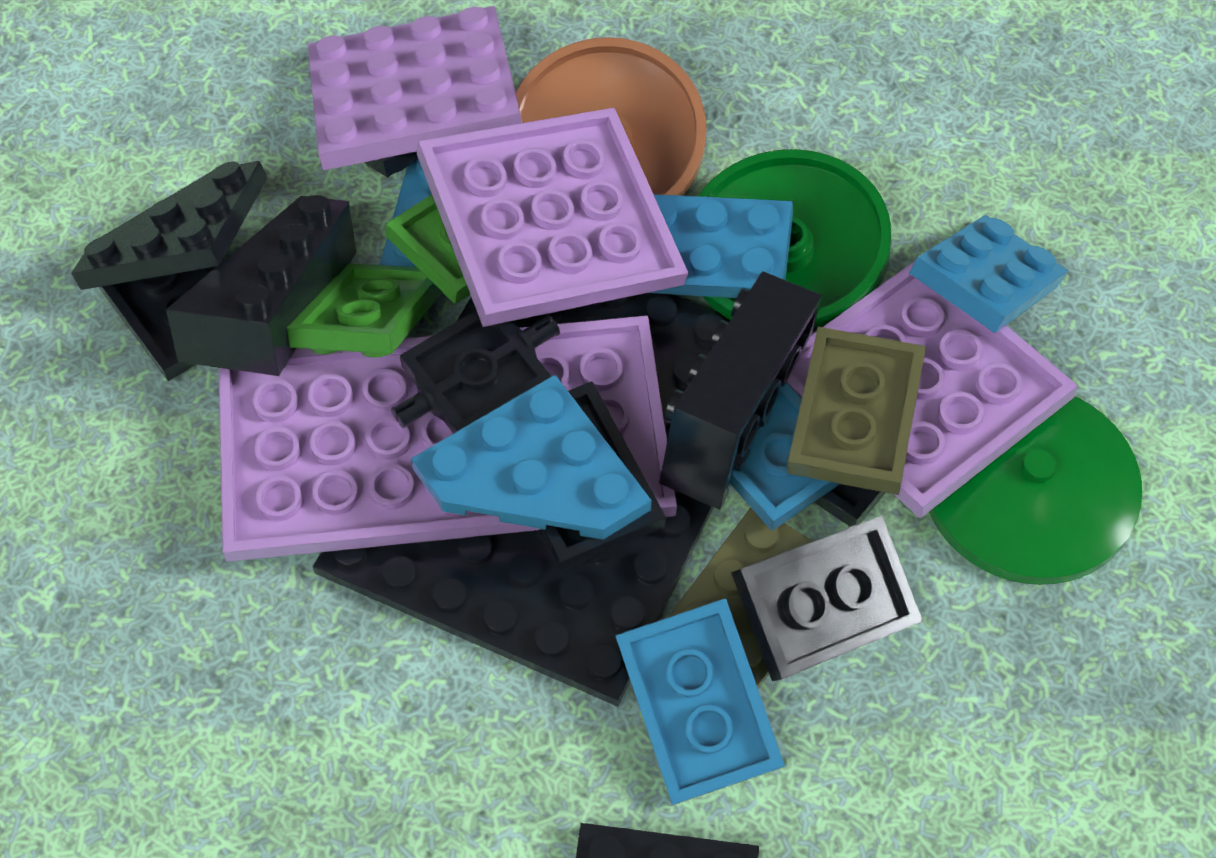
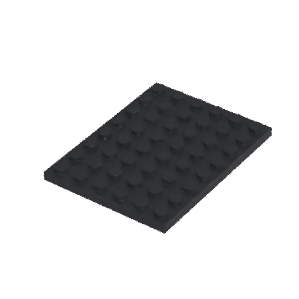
(508, 585)

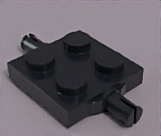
(472, 369)

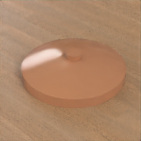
(646, 89)

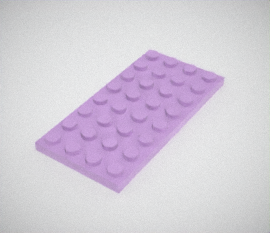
(328, 468)

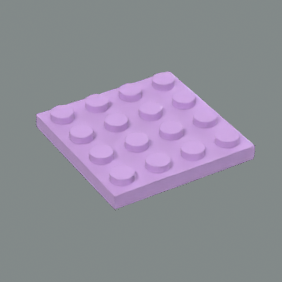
(409, 85)
(550, 215)
(973, 391)

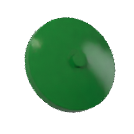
(837, 224)
(1048, 503)

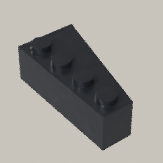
(247, 302)
(735, 387)

